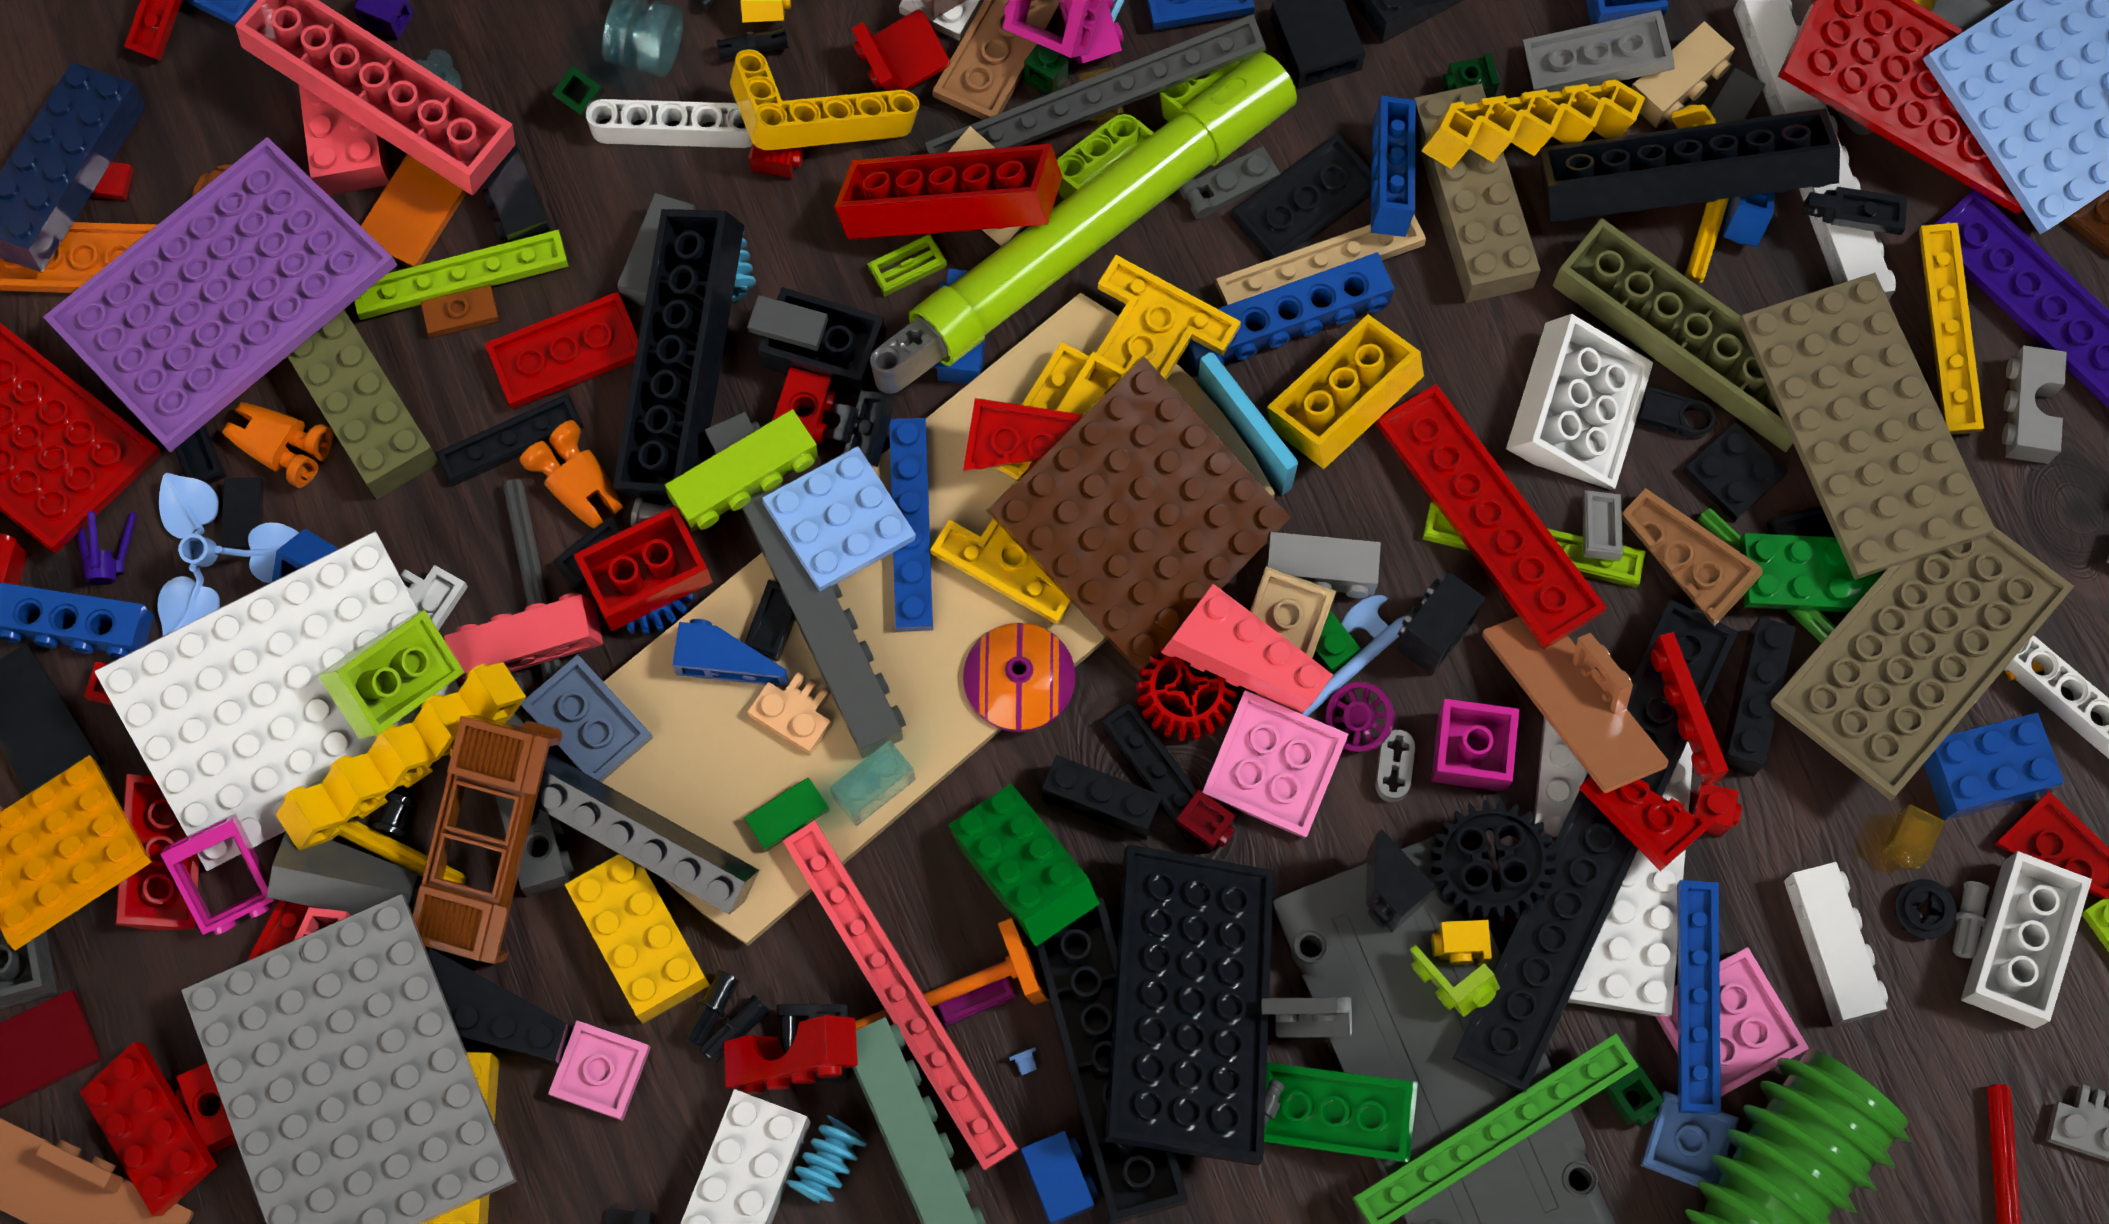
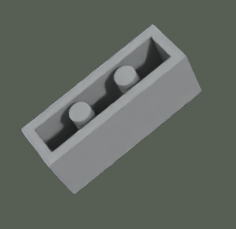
(1327, 561)

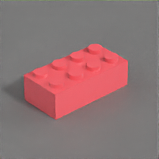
(341, 150)

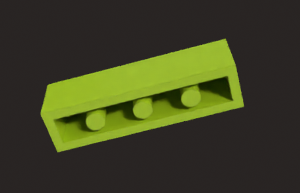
(742, 470)

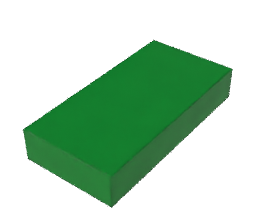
(787, 814)

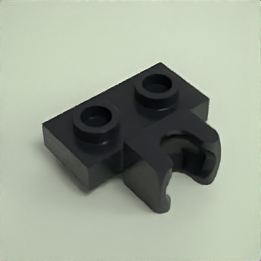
(864, 425)

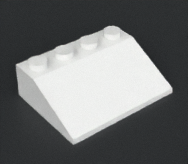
(1580, 403)

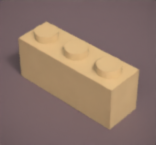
(1696, 62)

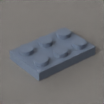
(593, 721)

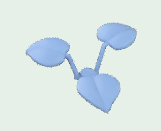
(184, 508)

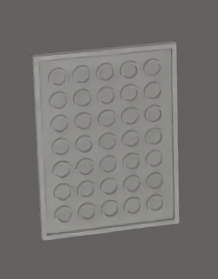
(349, 1077)

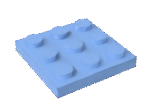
(839, 518)

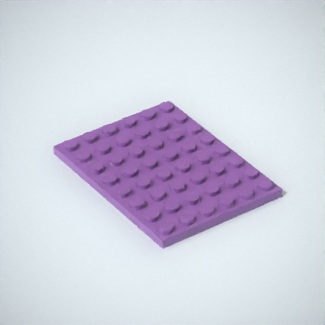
(219, 293)

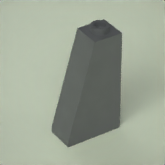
(337, 878)

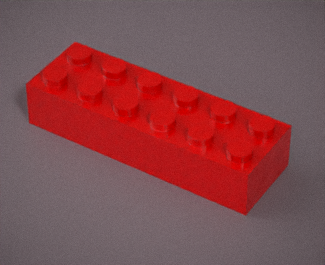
(949, 192)

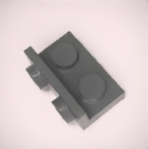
(1310, 1016)

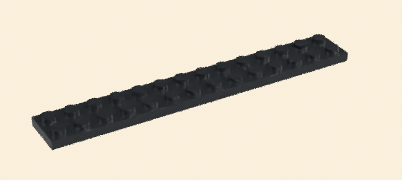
(1591, 864)

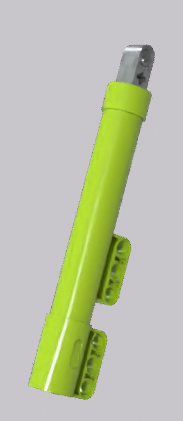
(1106, 188)

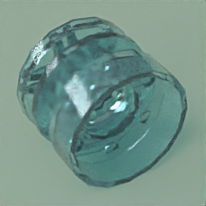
(643, 35)

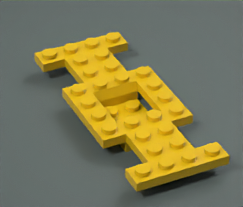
(1153, 324)

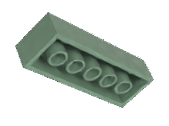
(909, 1129)

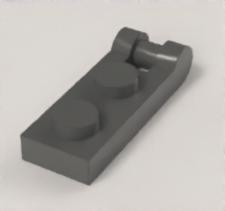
(1230, 182)

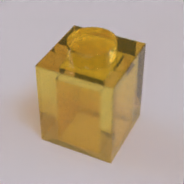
(1913, 837)

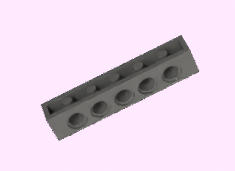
(552, 869)

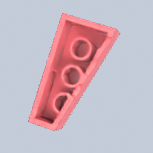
(1247, 652)

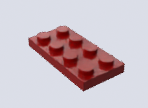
(564, 350)
(148, 1129)

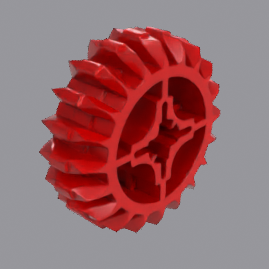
(1173, 696)

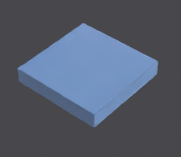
(1684, 1142)

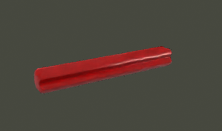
(2004, 1154)

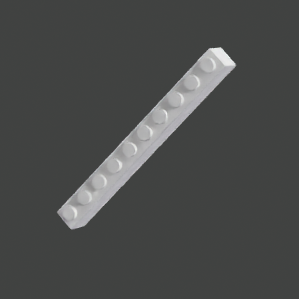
(1768, 35)

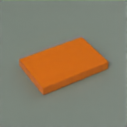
(412, 212)

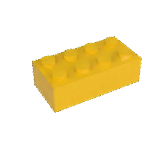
(1346, 391)
(637, 936)

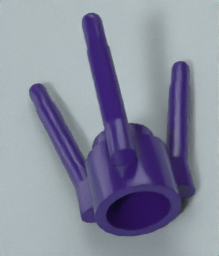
(99, 565)

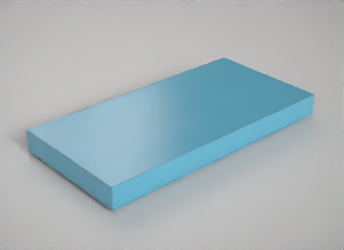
(1255, 431)

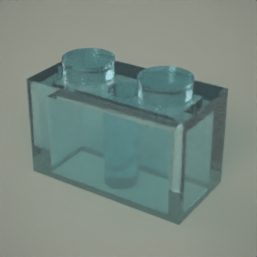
(873, 783)

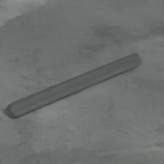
(527, 555)

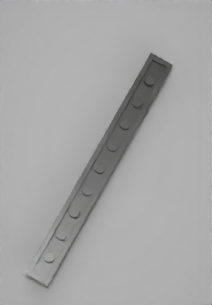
(1115, 87)

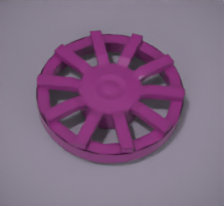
(1361, 716)

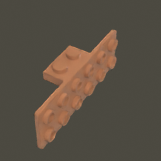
(1583, 701)
(59, 1187)

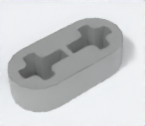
(1403, 767)

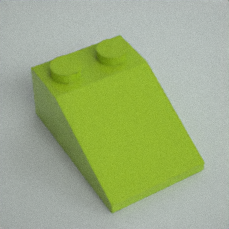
(391, 675)

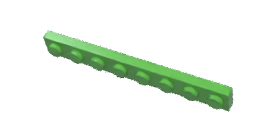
(1495, 1132)

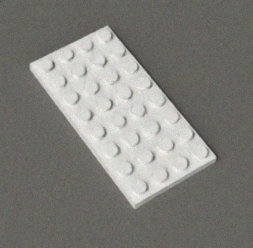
(1637, 946)

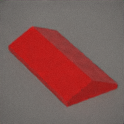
(151, 896)

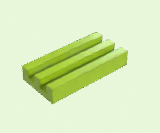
(912, 276)

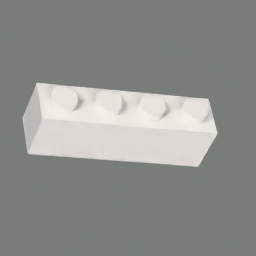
(1836, 943)

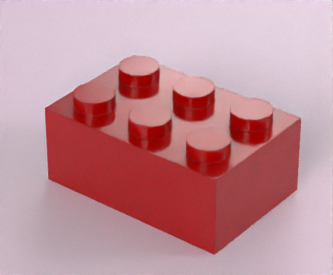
(643, 568)

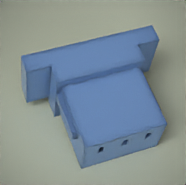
(1025, 1061)

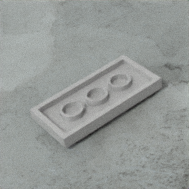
(1600, 53)

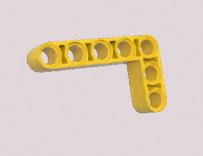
(814, 121)

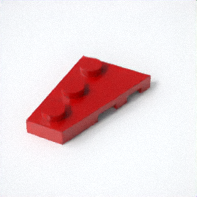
(1012, 433)
(1648, 820)
(2060, 838)

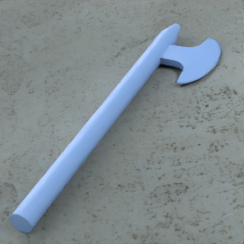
(1361, 616)

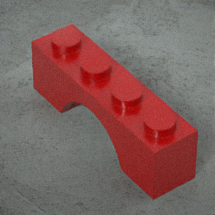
(819, 1048)

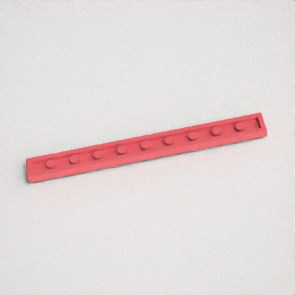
(901, 996)

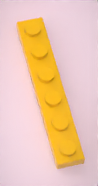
(1951, 328)

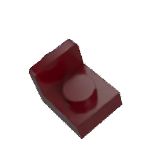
(1207, 821)

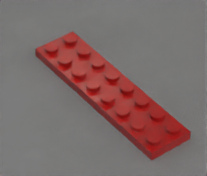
(1491, 517)

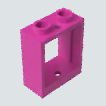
(1078, 31)
(199, 841)

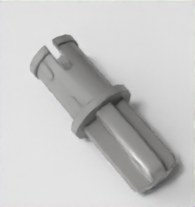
(1970, 919)

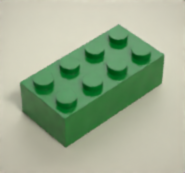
(1024, 864)

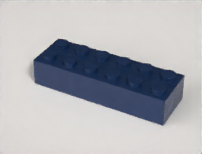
(62, 161)

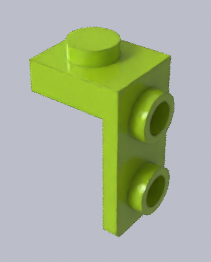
(1473, 991)

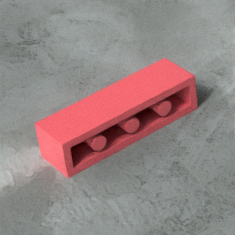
(529, 636)

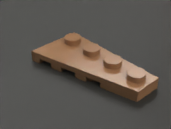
(1696, 559)

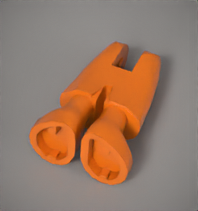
(267, 439)
(577, 478)

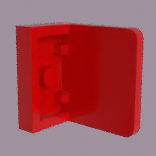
(902, 52)

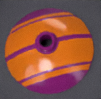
(1022, 700)

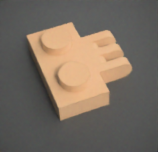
(793, 712)

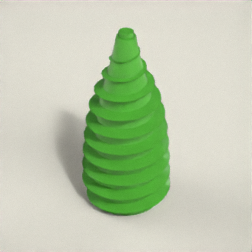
(1804, 1148)

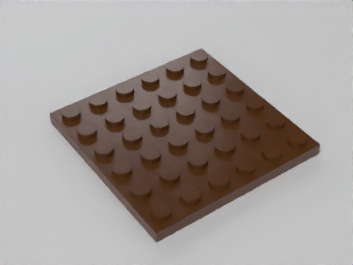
(1138, 513)

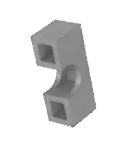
(2030, 432)

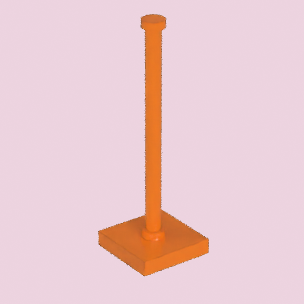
(1017, 964)

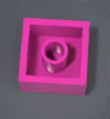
(1475, 745)

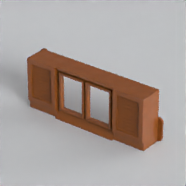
(501, 762)

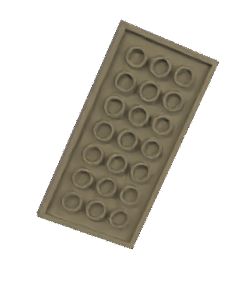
(1866, 426)
(1919, 656)

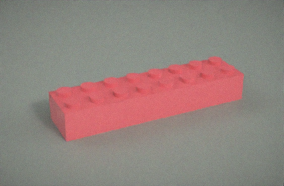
(378, 88)

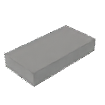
(1602, 525)

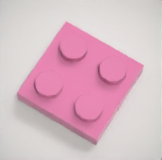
(599, 1070)

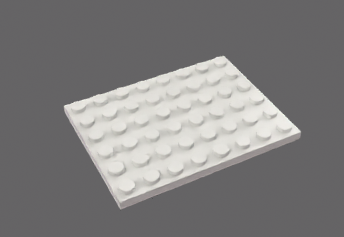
(236, 699)

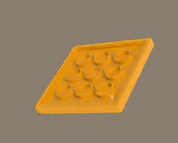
(62, 851)

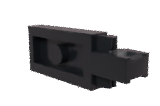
(1859, 209)

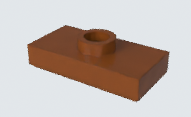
(460, 311)

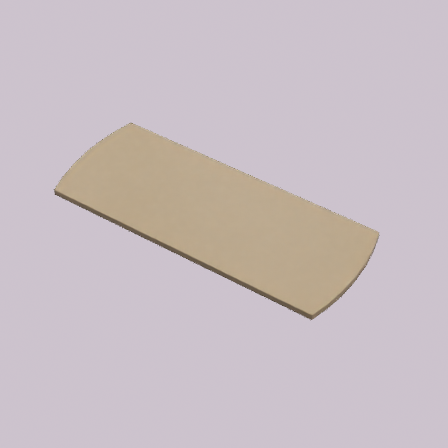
(720, 765)

